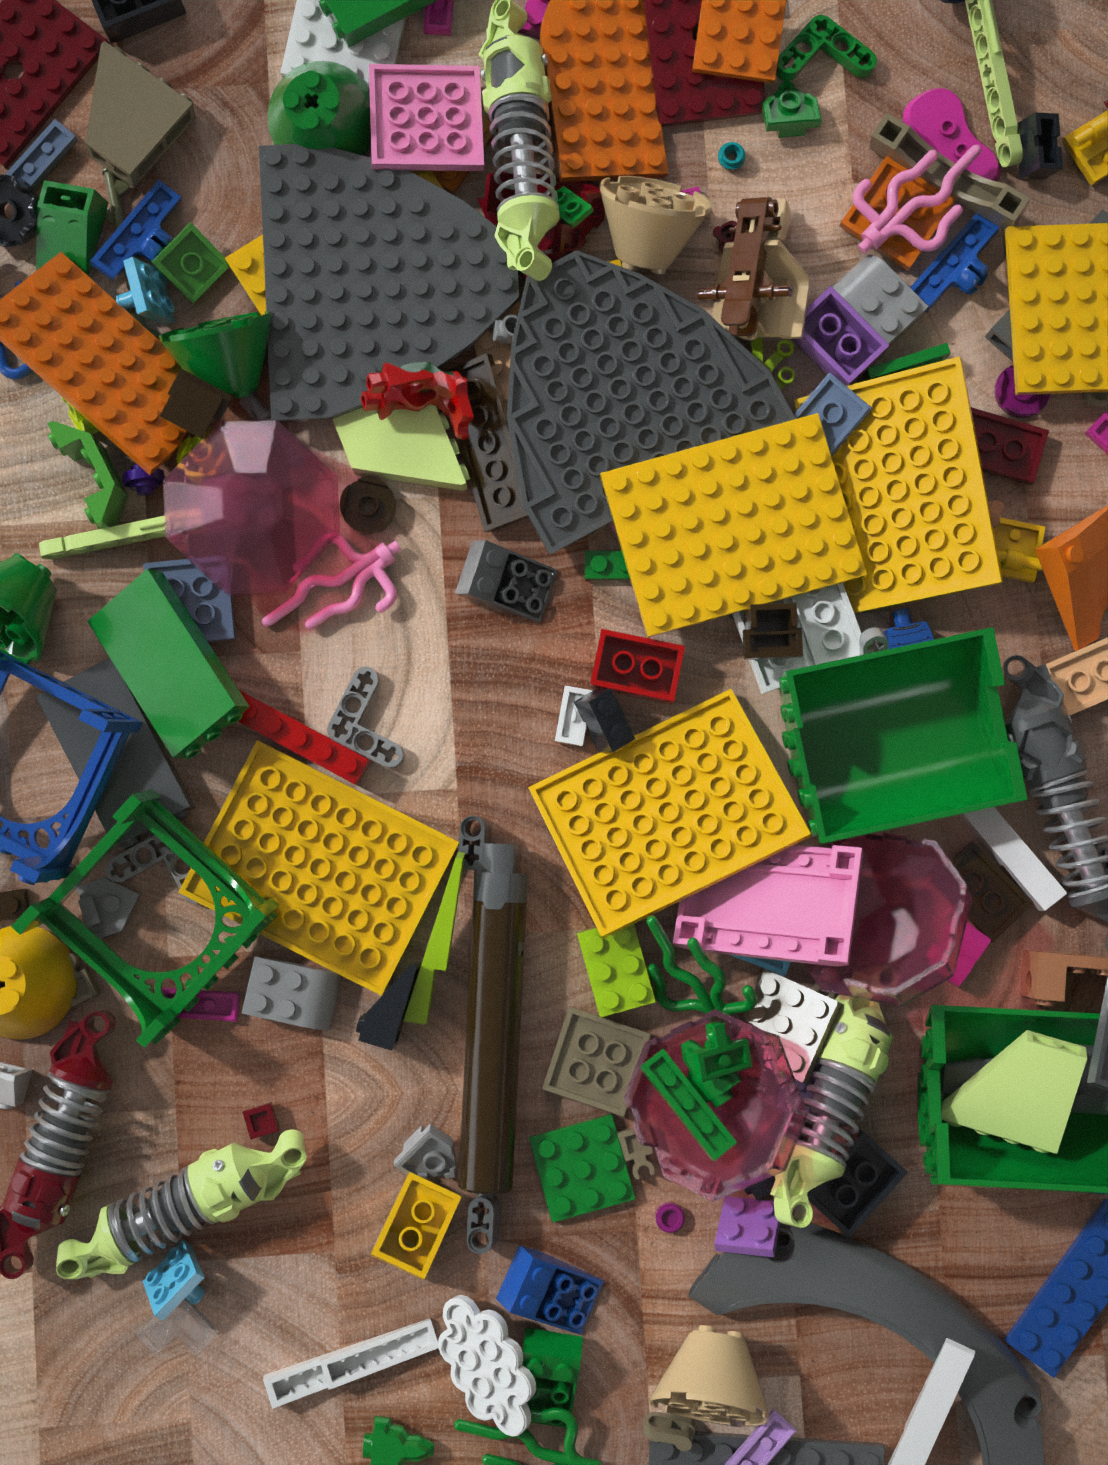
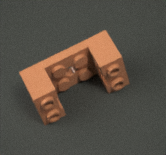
(1045, 973)

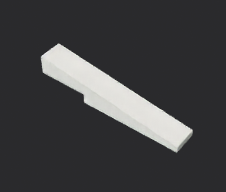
(1015, 857)
(349, 1363)
(933, 1404)

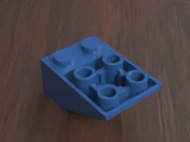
(549, 1290)

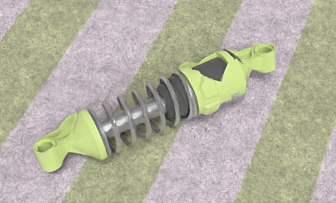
(518, 107)

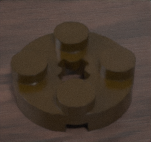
(361, 491)

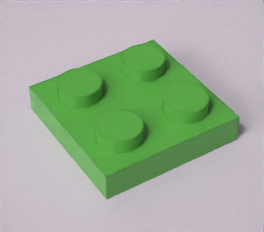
(191, 263)

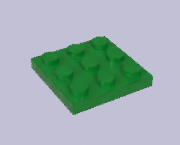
(581, 1167)

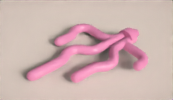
(886, 225)
(364, 565)

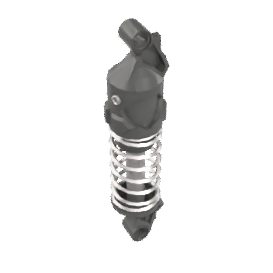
(1054, 774)

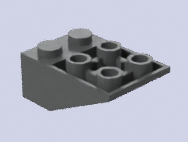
(506, 580)

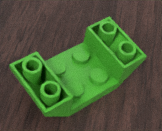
(105, 505)

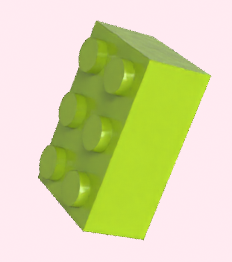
(616, 970)

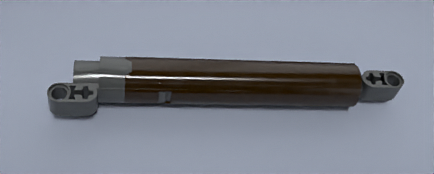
(491, 1027)

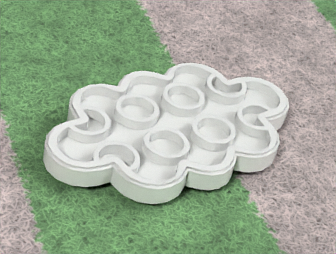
(487, 1365)

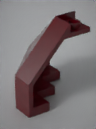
(561, 238)

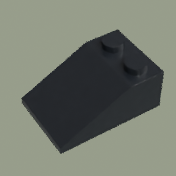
(385, 1019)

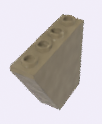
(132, 116)

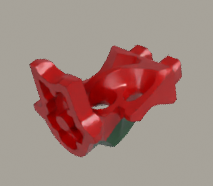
(402, 386)

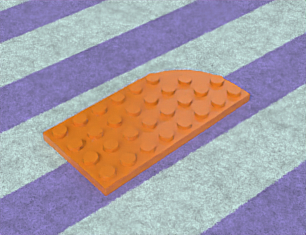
(601, 90)
(94, 358)

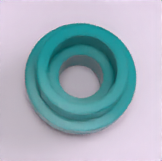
(735, 149)

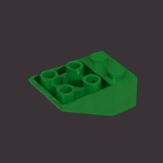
(69, 223)
(555, 1365)

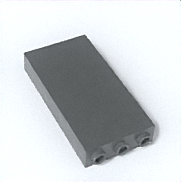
(142, 762)

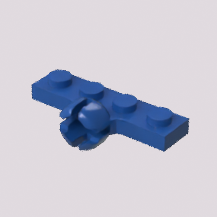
(139, 232)
(958, 263)

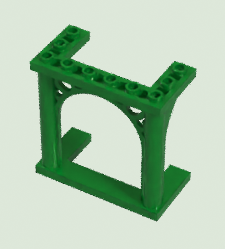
(154, 1010)

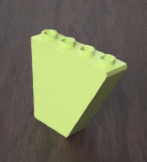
(402, 447)
(1021, 1092)

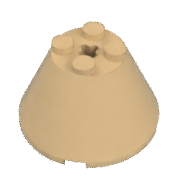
(651, 220)
(712, 1380)

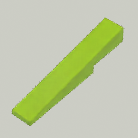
(438, 948)

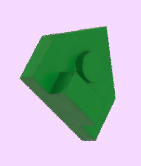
(791, 111)

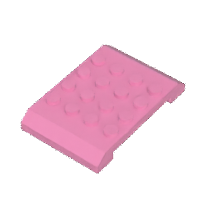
(780, 909)

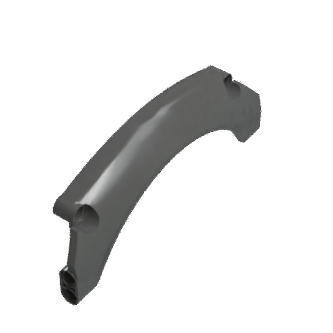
(848, 1275)

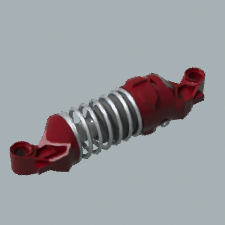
(51, 1167)

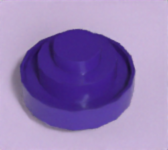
(141, 481)

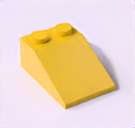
(416, 1226)

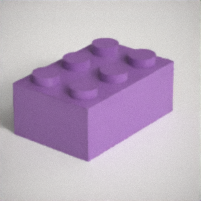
(839, 338)

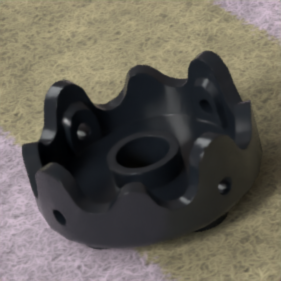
(24, 199)

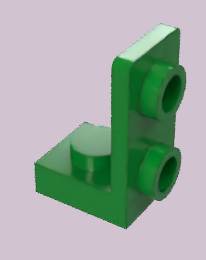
(571, 207)

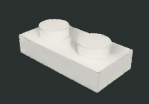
(570, 724)

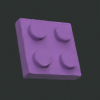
(747, 1227)

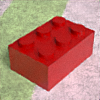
(637, 666)

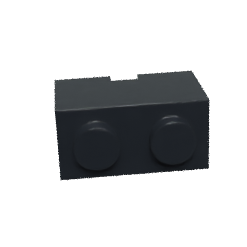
(1040, 146)
(604, 719)

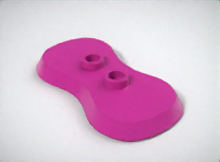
(942, 122)

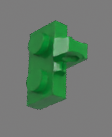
(721, 1054)

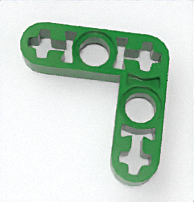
(819, 41)

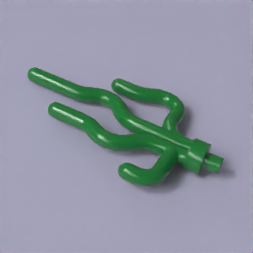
(705, 1002)
(570, 1457)

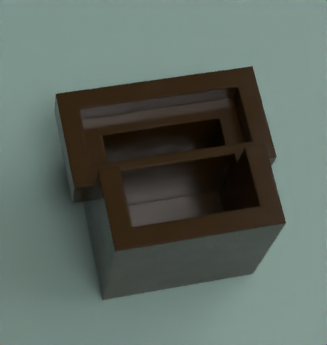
(195, 404)
(772, 632)

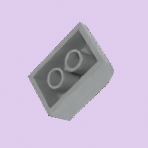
(881, 298)
(292, 993)

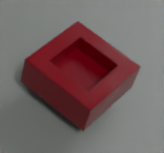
(261, 1120)

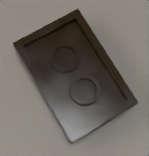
(995, 896)

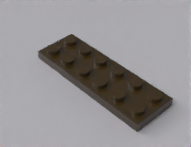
(489, 447)

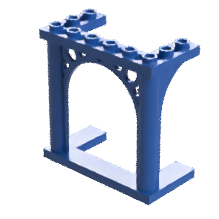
(55, 861)

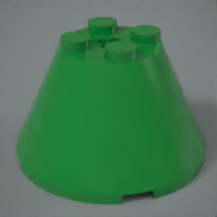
(321, 108)
(223, 351)
(24, 608)

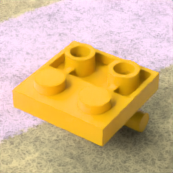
(1090, 148)
(1016, 548)

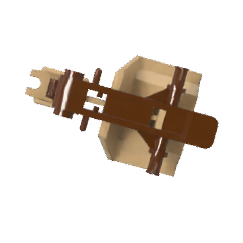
(758, 280)

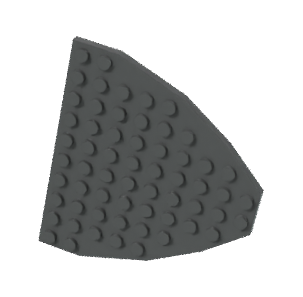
(367, 276)
(616, 377)

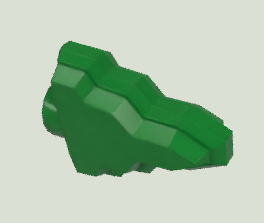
(714, 1091)
(394, 1445)

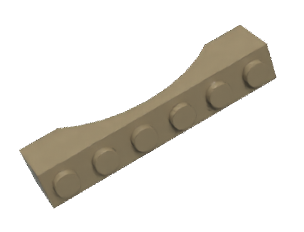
(986, 197)

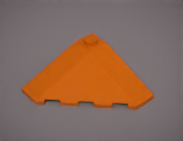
(1078, 576)

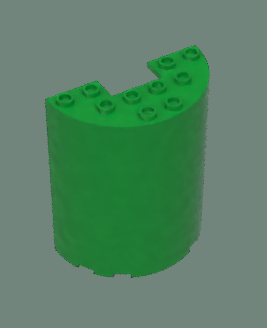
(900, 736)
(987, 1161)

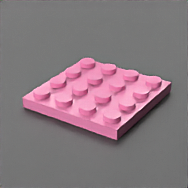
(426, 117)

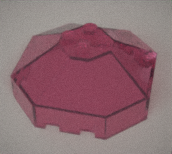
(251, 508)
(905, 922)
(761, 1115)

